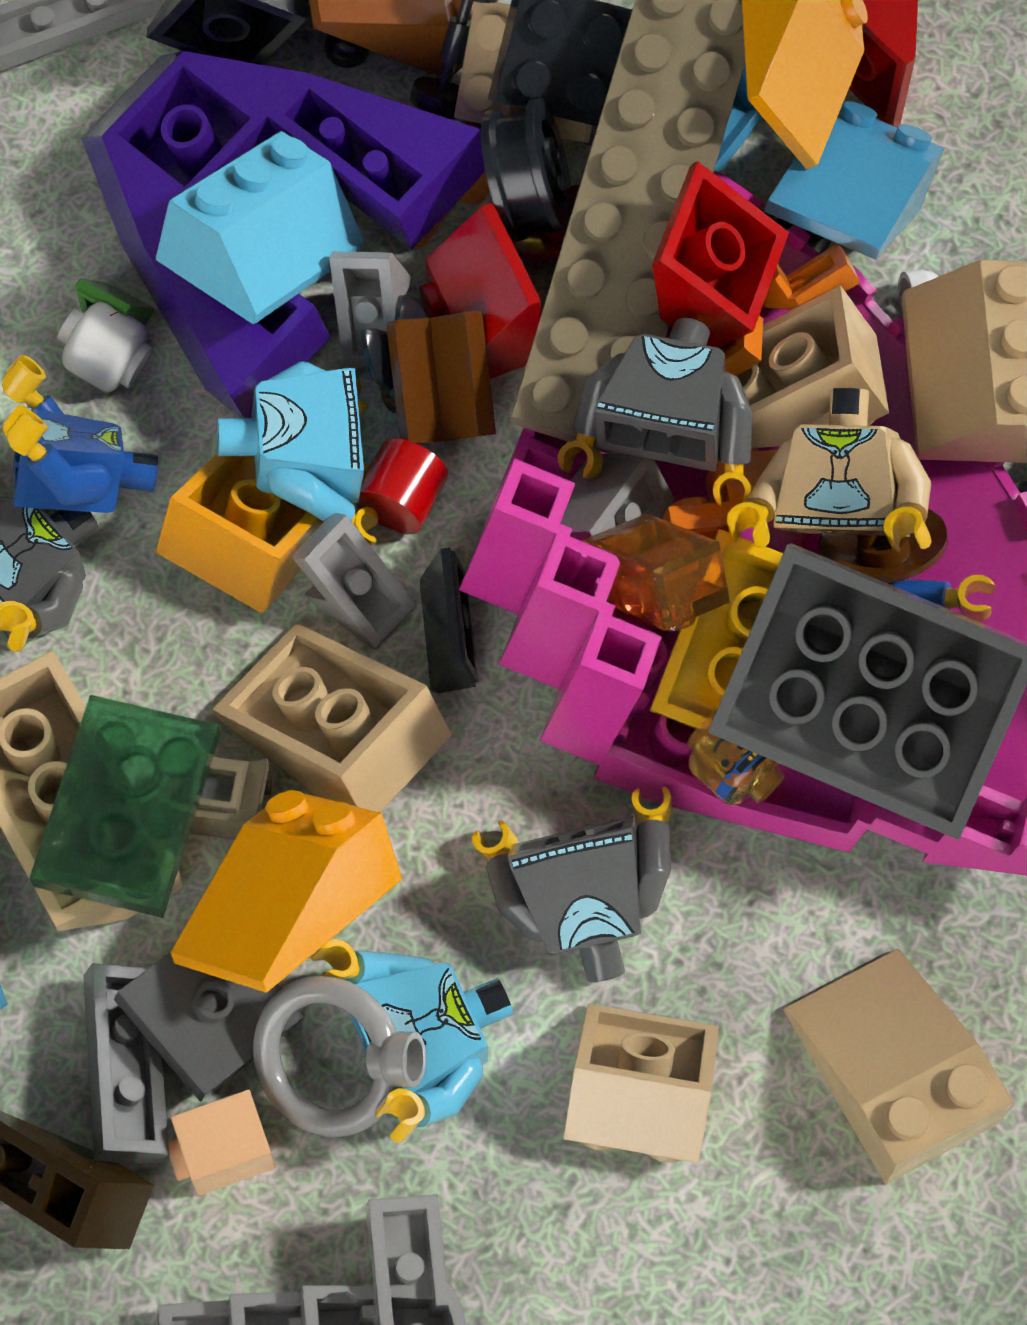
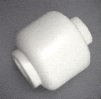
(104, 346)

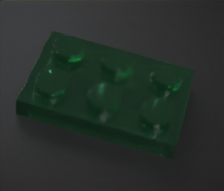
(125, 806)

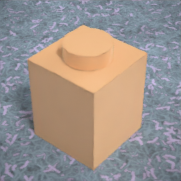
(220, 1144)

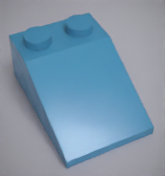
(864, 183)

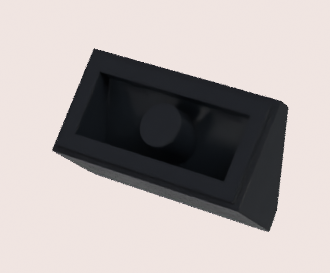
(447, 625)

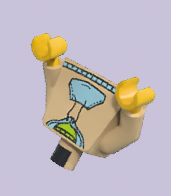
(840, 481)

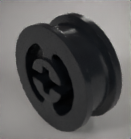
(526, 169)

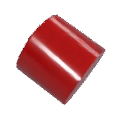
(402, 485)

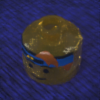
(729, 769)

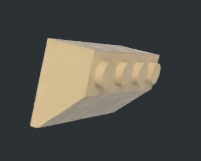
(36, 739)

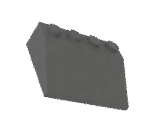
(873, 690)

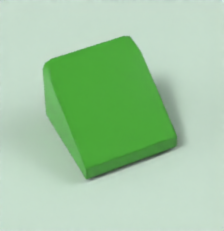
(95, 291)

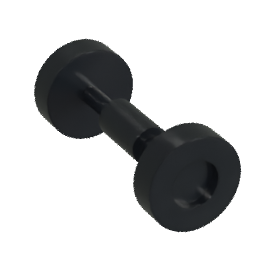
(440, 94)

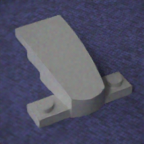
(406, 1278)

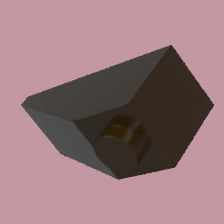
(67, 1190)

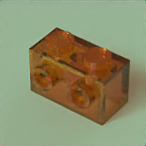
(663, 572)

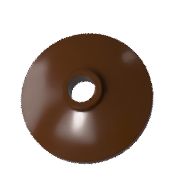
(875, 555)

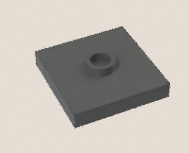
(197, 1021)

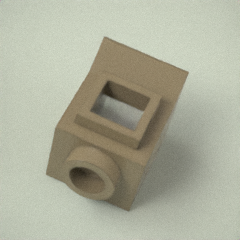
(231, 796)

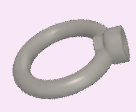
(391, 1059)

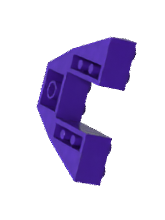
(206, 111)

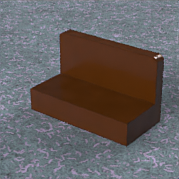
(441, 377)

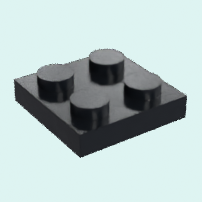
(559, 55)

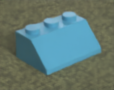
(259, 227)

